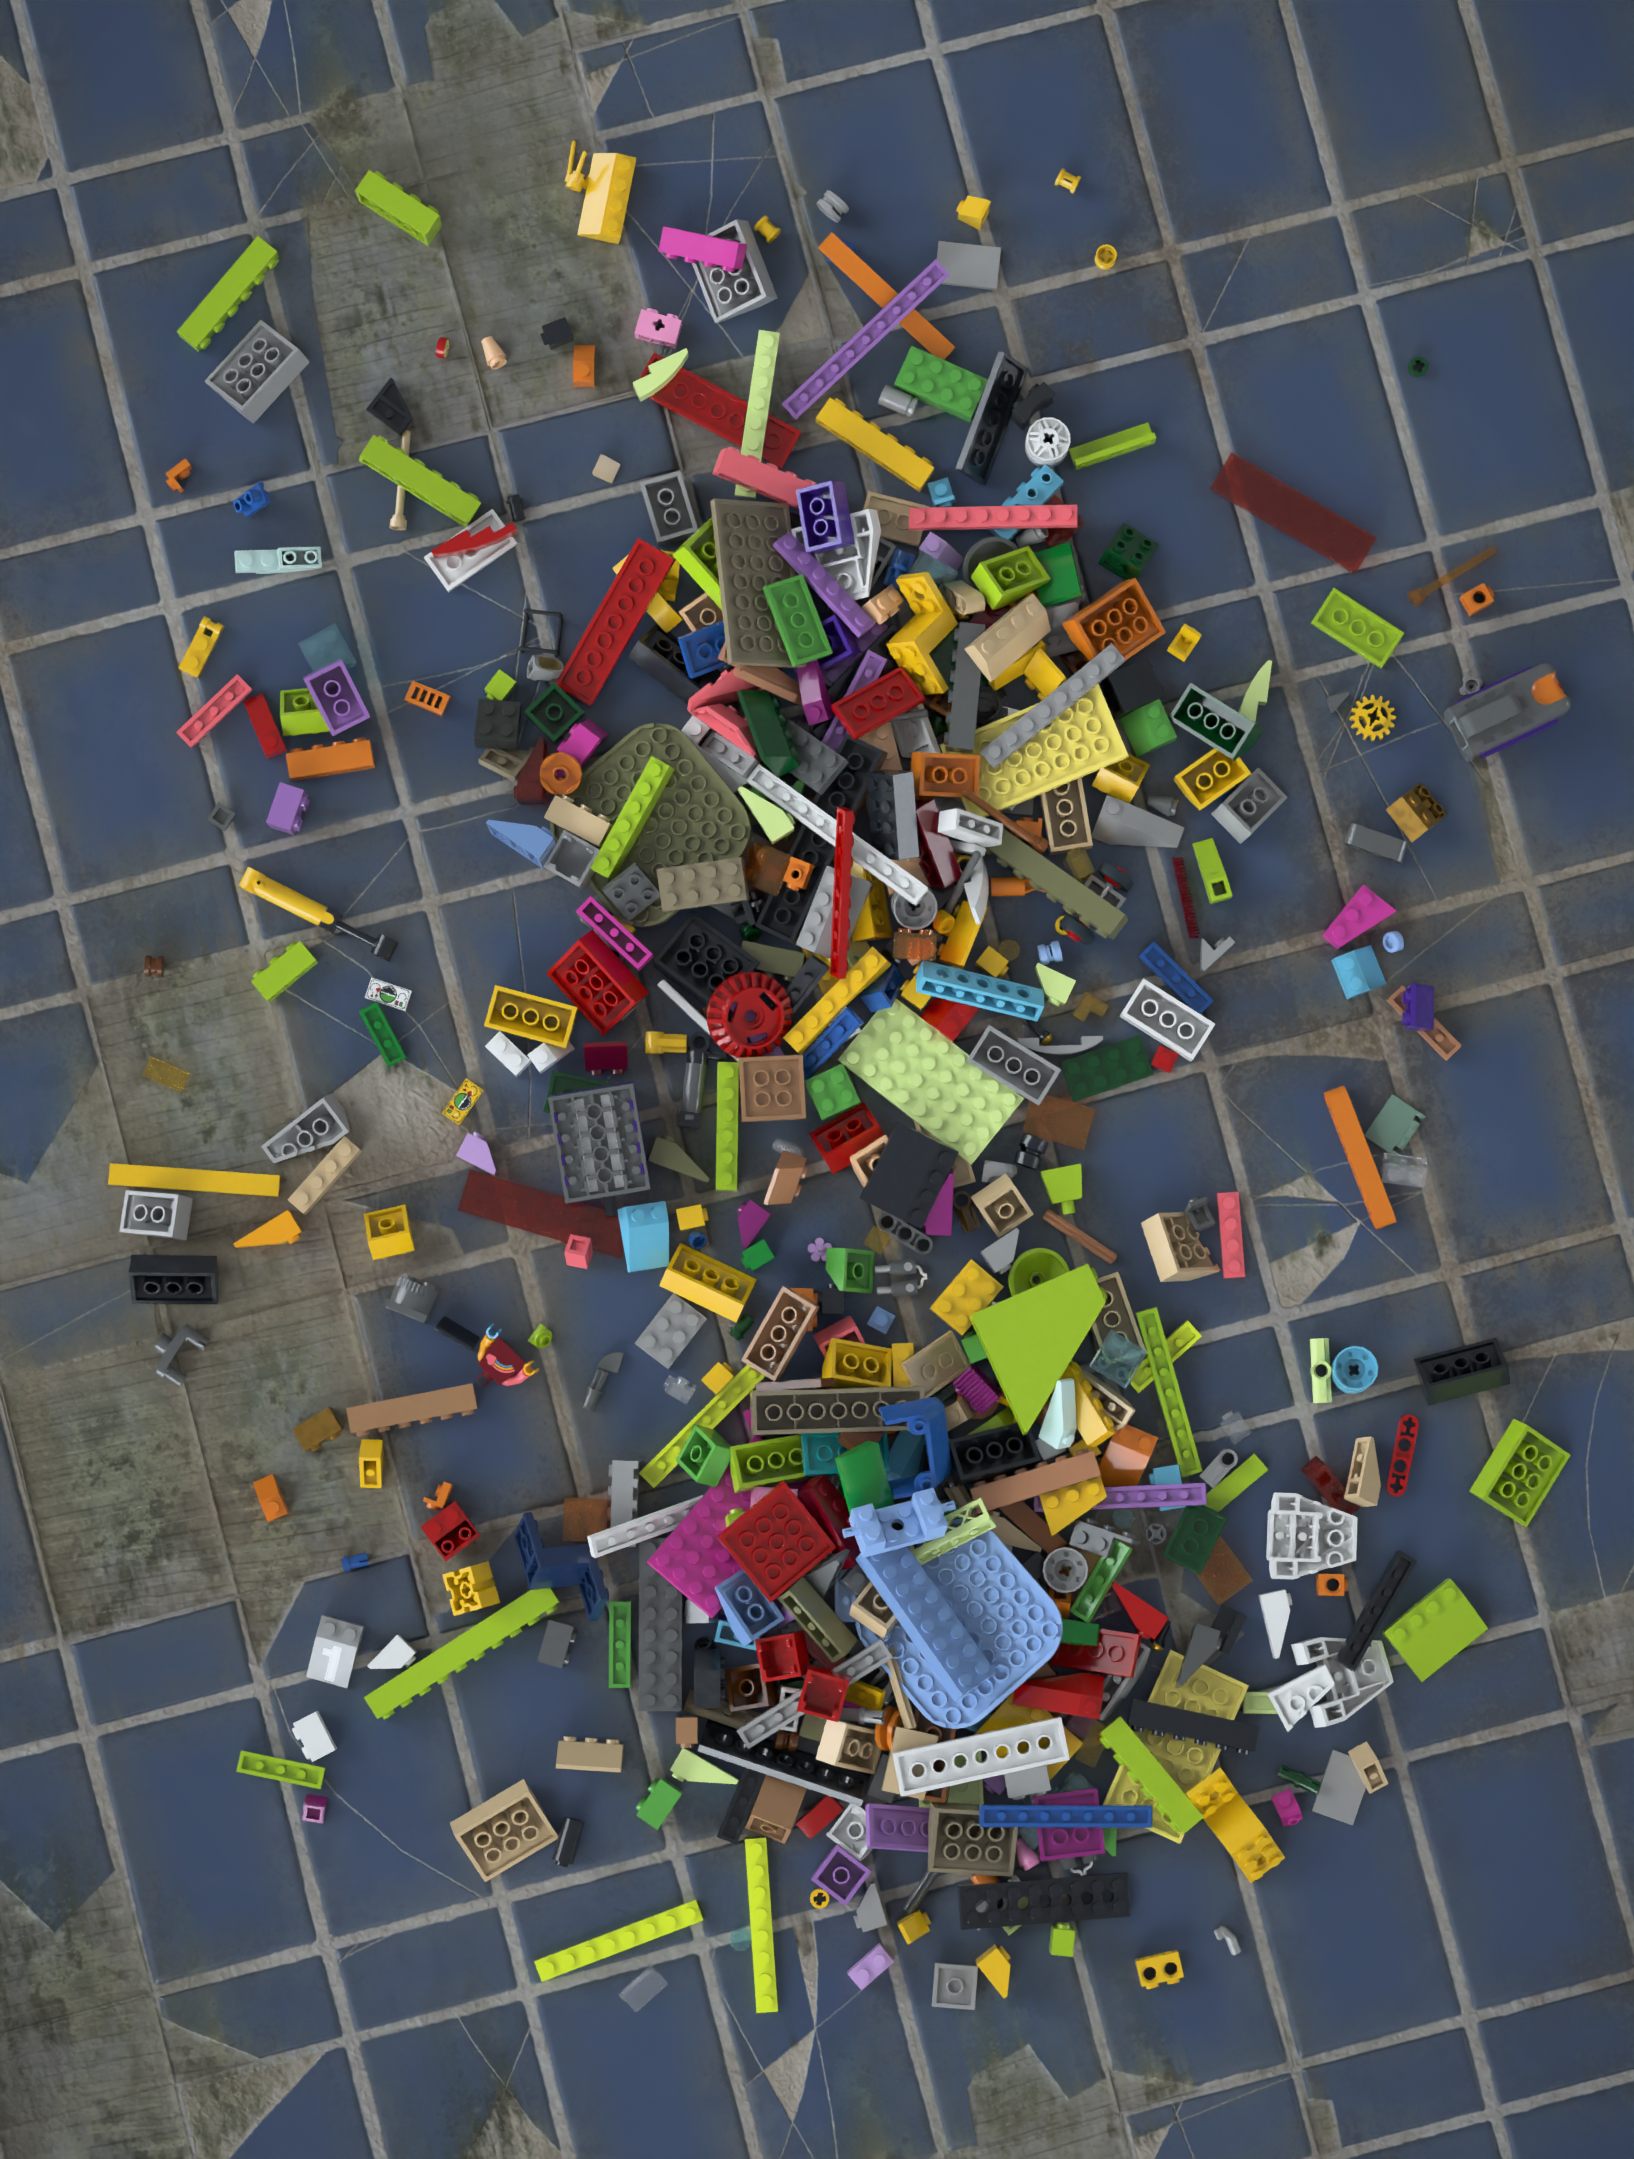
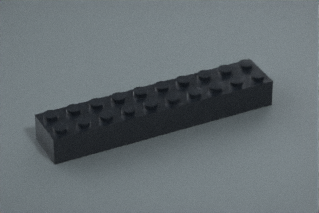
(787, 911)

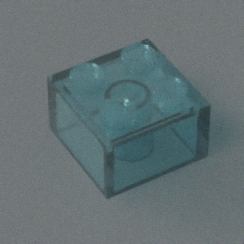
(326, 648)

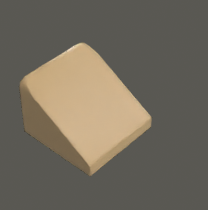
(606, 469)

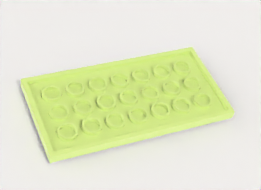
(930, 1080)

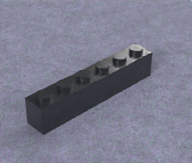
(1192, 1725)

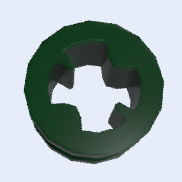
(1423, 370)
(750, 933)

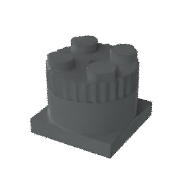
(412, 1298)

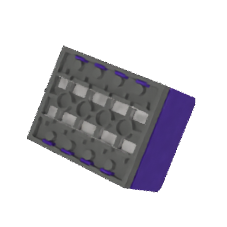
(599, 1144)

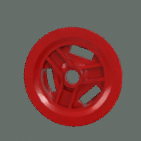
(745, 990)

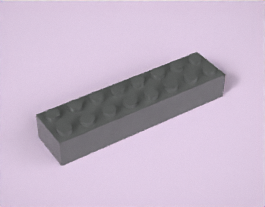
(658, 1636)

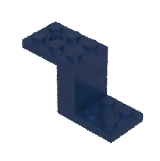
(560, 1567)

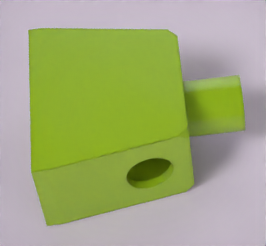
(1063, 1186)

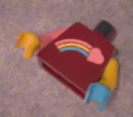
(501, 1362)

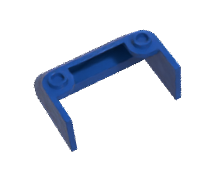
(927, 1418)

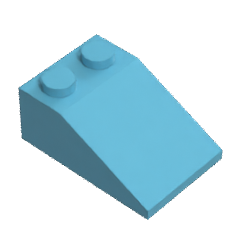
(645, 1235)

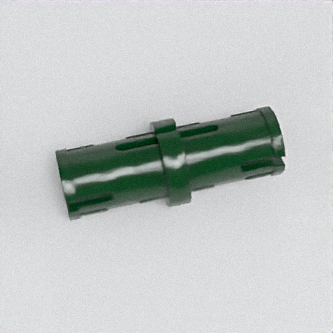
(1299, 1779)

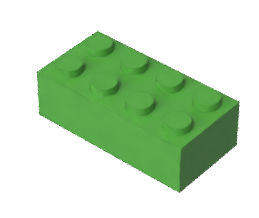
(941, 384)

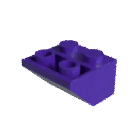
(1419, 1007)

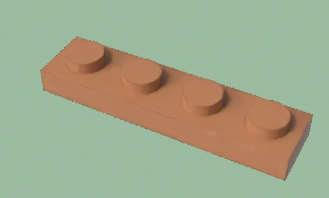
(1437, 1038)

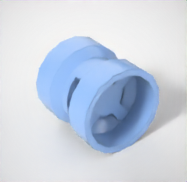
(1045, 955)

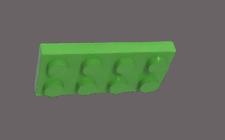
(797, 620)

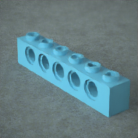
(980, 990)

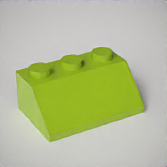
(300, 713)

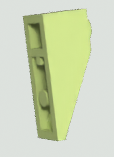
(770, 817)
(697, 1769)

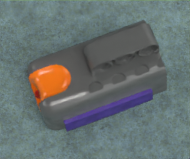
(1507, 711)

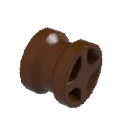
(154, 966)

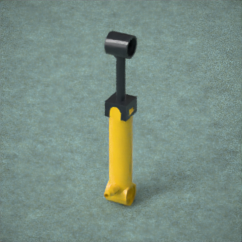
(311, 911)

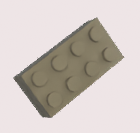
(703, 884)

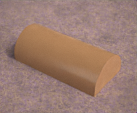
(780, 1333)

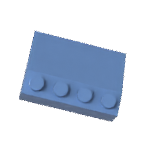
(527, 840)

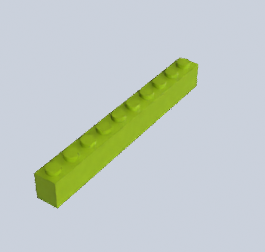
(460, 1650)

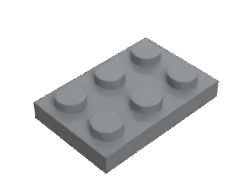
(670, 1331)

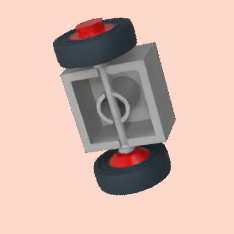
(1115, 878)

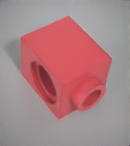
(578, 1251)

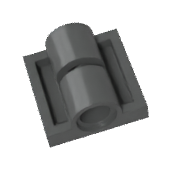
(631, 891)

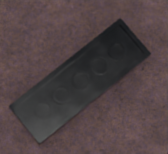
(991, 418)

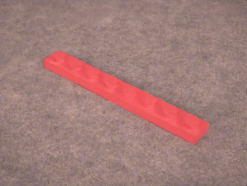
(993, 517)

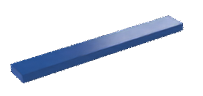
(1066, 1816)

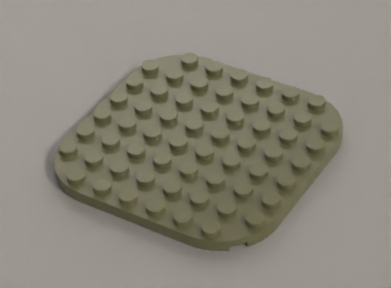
(691, 823)

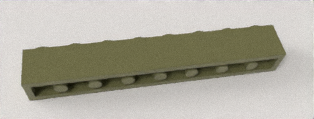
(1058, 885)

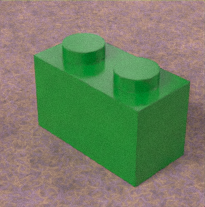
(757, 1256)

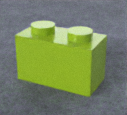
(1062, 1939)

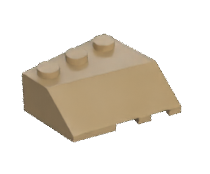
(1176, 1248)

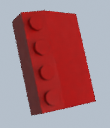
(597, 982)

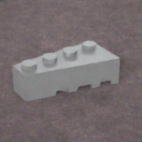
(623, 1492)

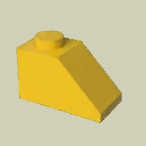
(973, 211)
(371, 1463)
(914, 1926)

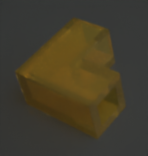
(1089, 1004)

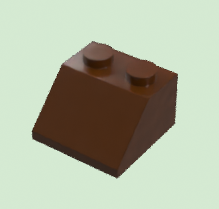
(747, 1689)

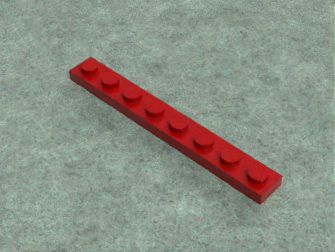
(841, 892)

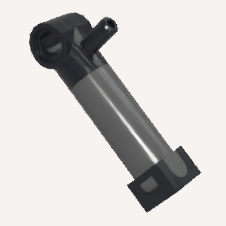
(695, 1081)

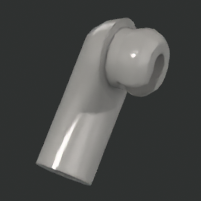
(1232, 1942)

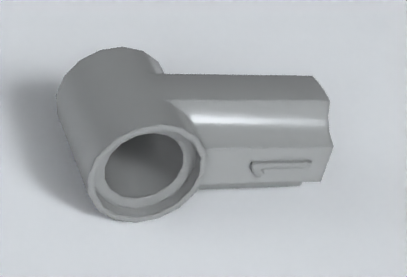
(1217, 1469)

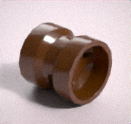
(786, 1739)

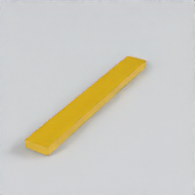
(194, 1180)

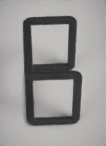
(522, 648)

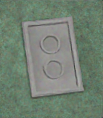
(969, 264)
(1340, 1789)

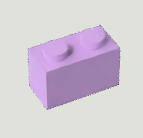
(870, 1966)

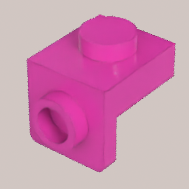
(1287, 1808)

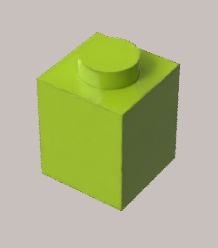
(500, 686)

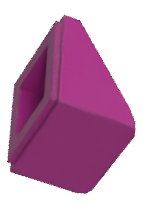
(314, 1808)

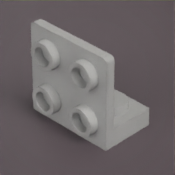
(1057, 639)

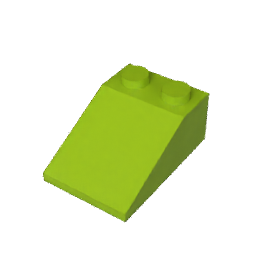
(1009, 577)

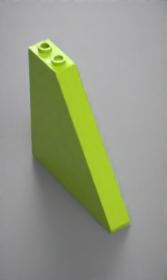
(1036, 1337)

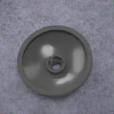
(982, 551)

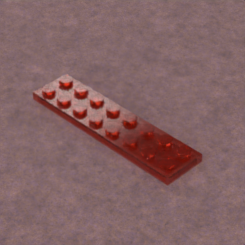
(1293, 513)
(540, 1212)

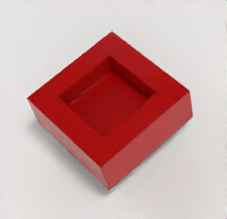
(1164, 1059)

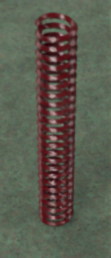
(1183, 899)

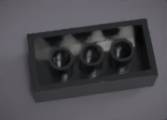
(893, 813)

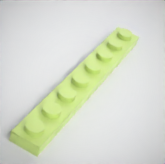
(759, 400)

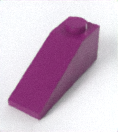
(814, 693)
(940, 1216)

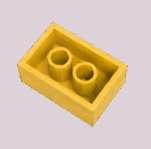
(966, 1295)

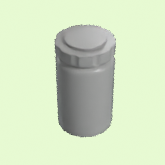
(898, 401)

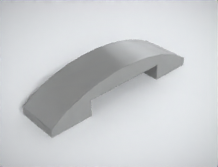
(1086, 1043)

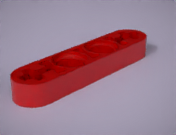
(1398, 1454)

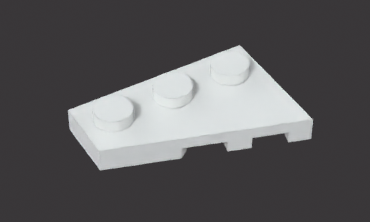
(1300, 1694)

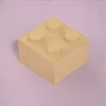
(1002, 1205)

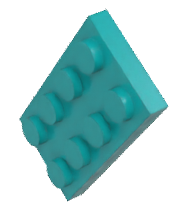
(822, 1448)

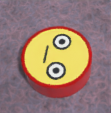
(442, 347)

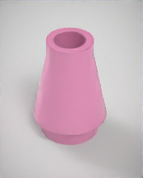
(1026, 1856)

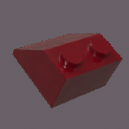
(606, 1057)

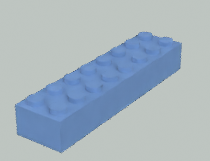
(928, 1620)

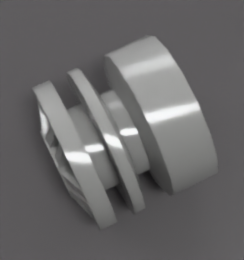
(916, 917)
(1077, 1574)

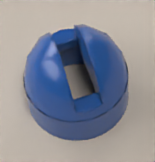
(697, 1239)

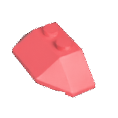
(728, 725)

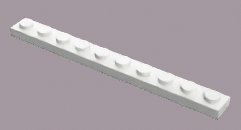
(825, 826)

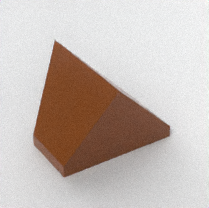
(937, 704)

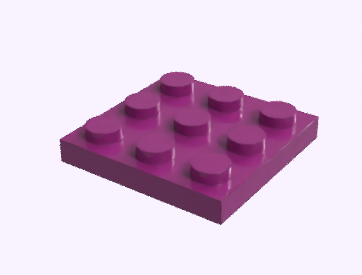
(1069, 1841)

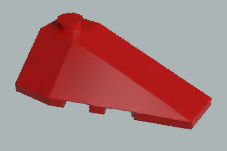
(1068, 1694)

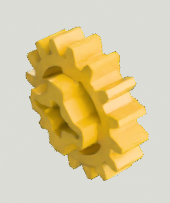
(1380, 721)

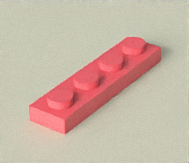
(214, 711)
(1230, 1235)

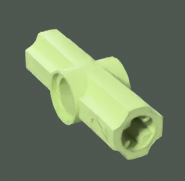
(1320, 1356)

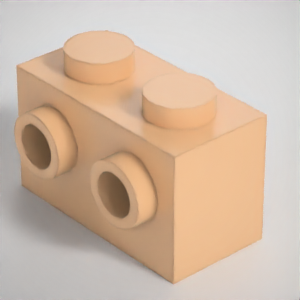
(883, 604)

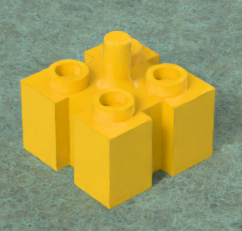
(471, 1588)

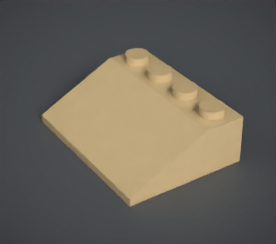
(504, 1830)

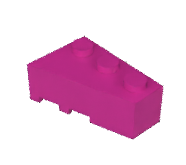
(582, 742)

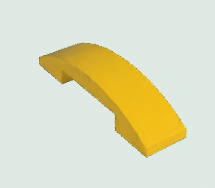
(659, 608)

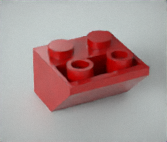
(450, 1530)

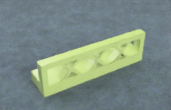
(958, 1535)

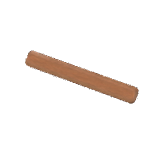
(1079, 1236)

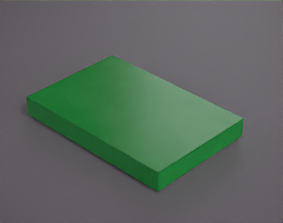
(1062, 570)

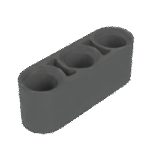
(1376, 843)
(912, 1241)

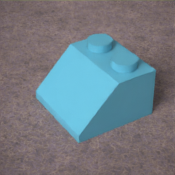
(1358, 972)

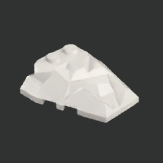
(1307, 1536)

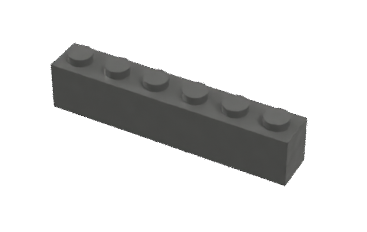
(965, 691)

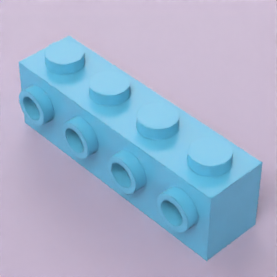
(1035, 492)

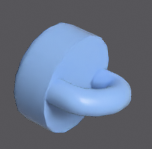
(1393, 941)

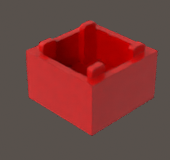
(782, 1656)
(823, 1693)

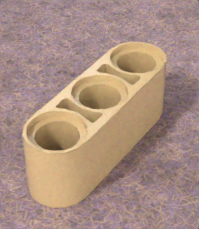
(962, 597)

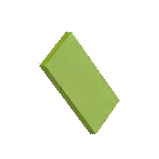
(1357, 628)

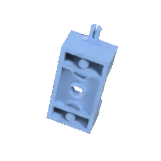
(920, 1518)

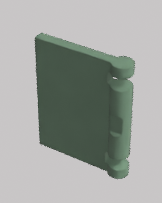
(1394, 1125)

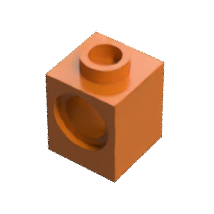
(1473, 607)
(1321, 1584)

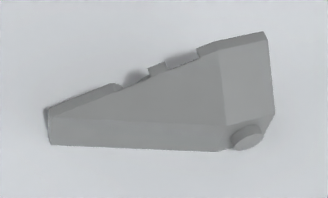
(1129, 825)
(315, 1128)

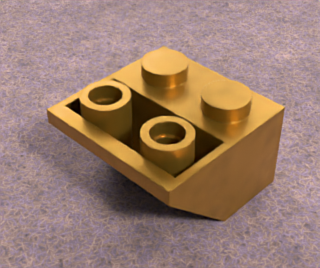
(1416, 812)

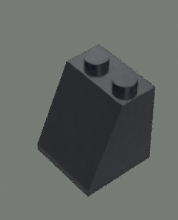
(1131, 688)

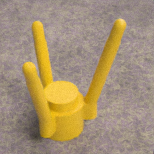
(575, 180)

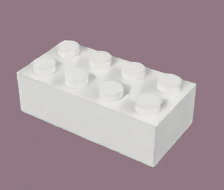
(1167, 1020)

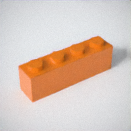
(330, 760)

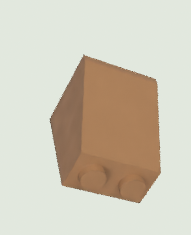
(775, 1808)

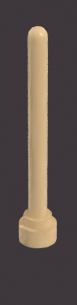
(398, 520)

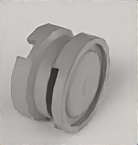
(832, 206)

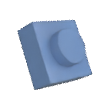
(881, 1320)

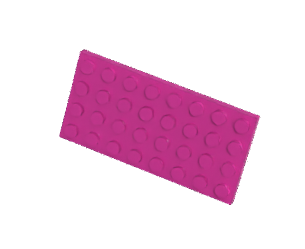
(693, 1554)

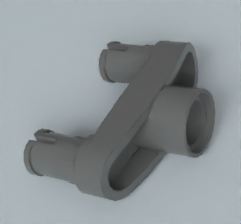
(168, 1347)

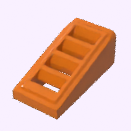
(443, 705)

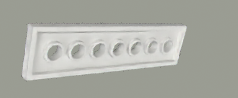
(970, 1745)

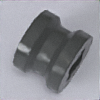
(1158, 1536)

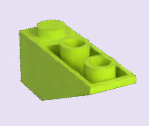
(1212, 871)

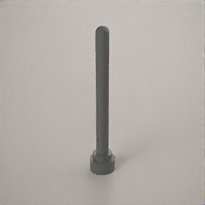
(958, 889)

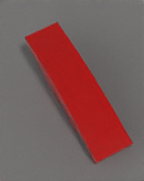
(465, 543)

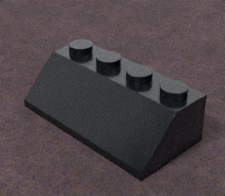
(662, 659)
(173, 1279)
(1462, 1371)
(991, 1454)

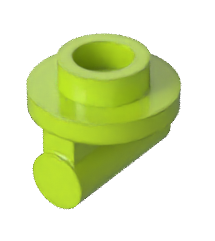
(541, 1337)

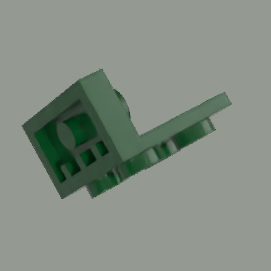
(1128, 553)

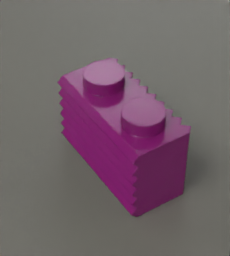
(977, 1389)

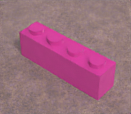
(703, 248)
(614, 933)

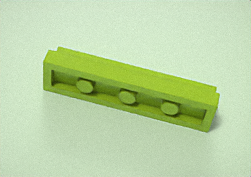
(1112, 446)

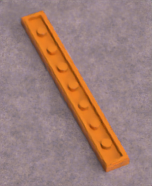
(883, 294)

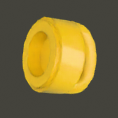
(943, 922)

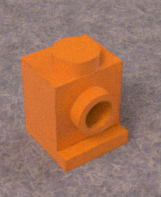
(1032, 827)
(805, 870)

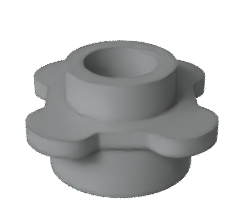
(1467, 680)

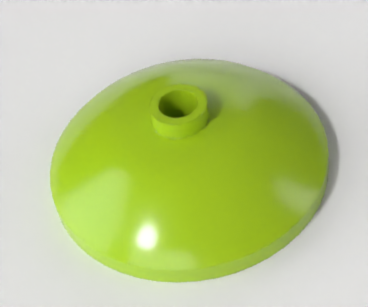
(1035, 1262)

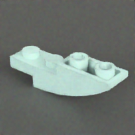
(278, 561)

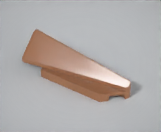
(767, 678)

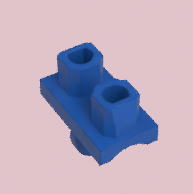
(252, 500)
(900, 565)

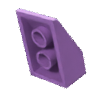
(336, 697)

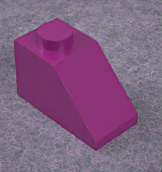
(751, 1221)

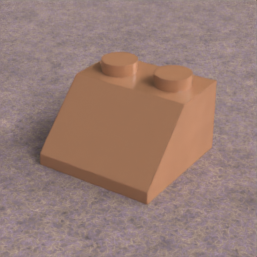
(786, 1179)

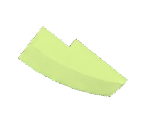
(660, 374)
(1256, 692)

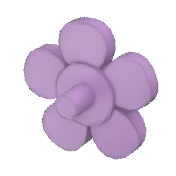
(818, 1250)

